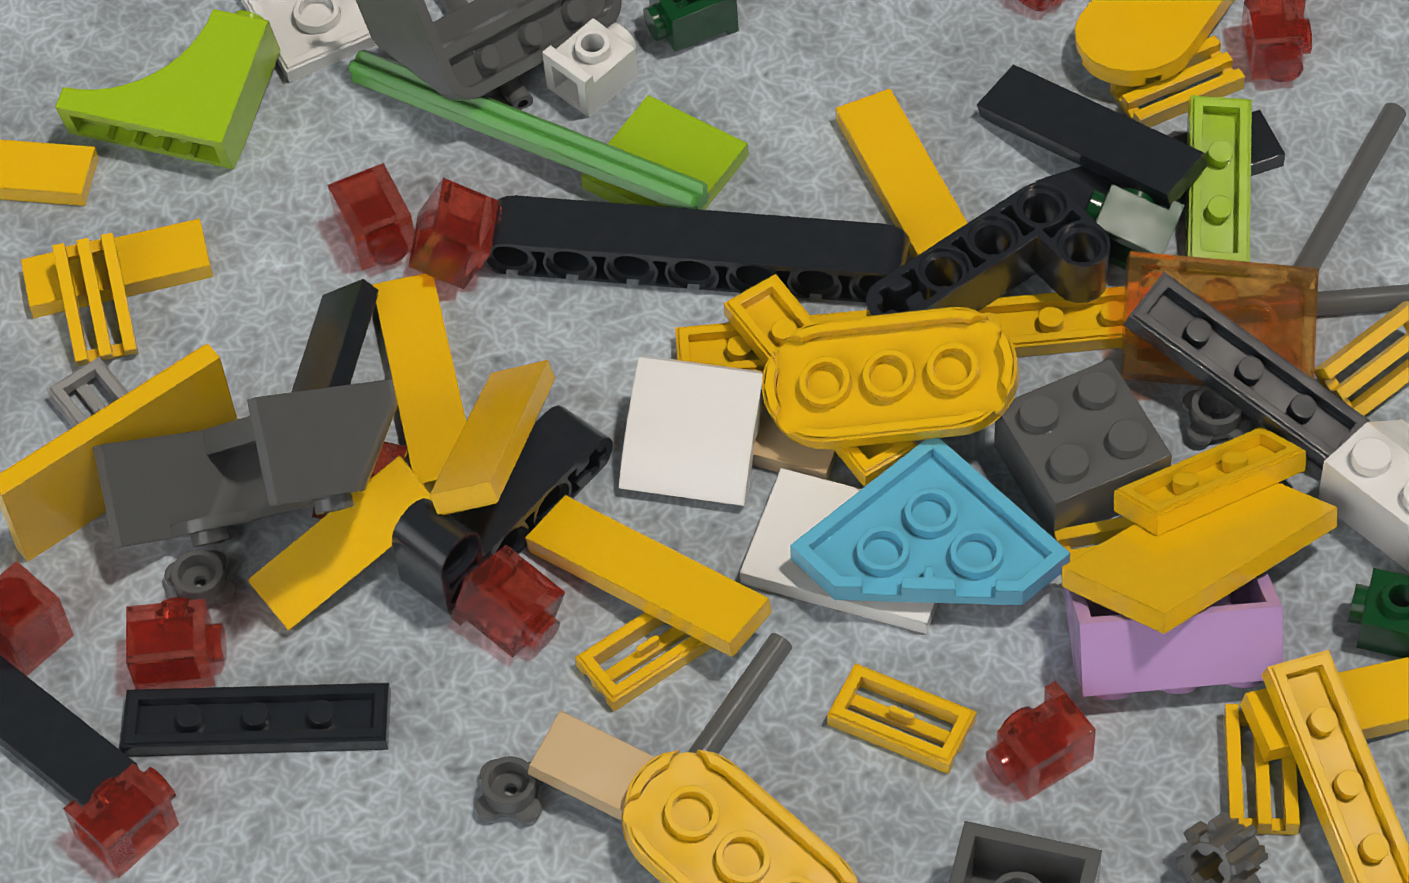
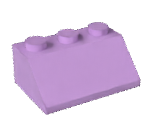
(1217, 646)

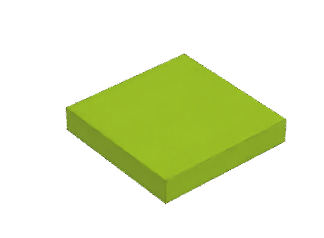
(676, 142)

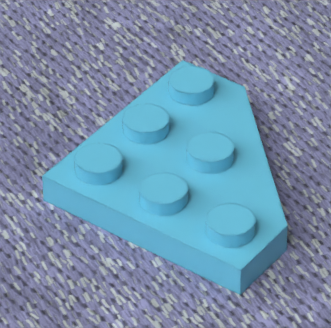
(930, 536)

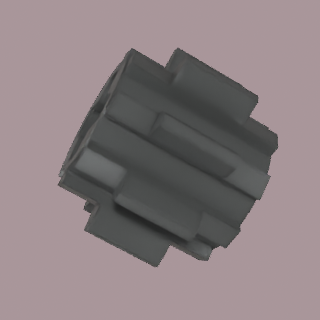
(1221, 852)

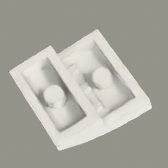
(691, 430)

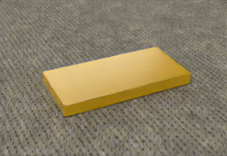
(59, 483)
(1198, 563)

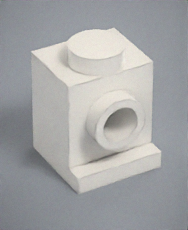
(591, 66)

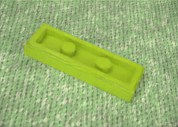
(1221, 195)

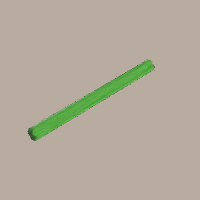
(534, 135)

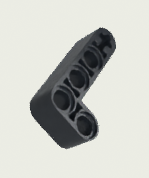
(1029, 234)
(441, 550)

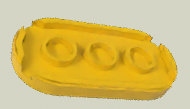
(1143, 38)
(891, 378)
(719, 826)

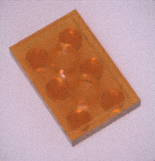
(1263, 298)

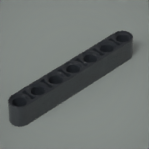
(692, 247)

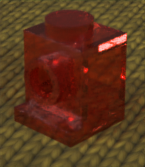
(1276, 38)
(510, 603)
(1042, 743)
(124, 817)

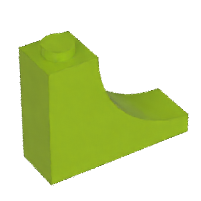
(195, 104)

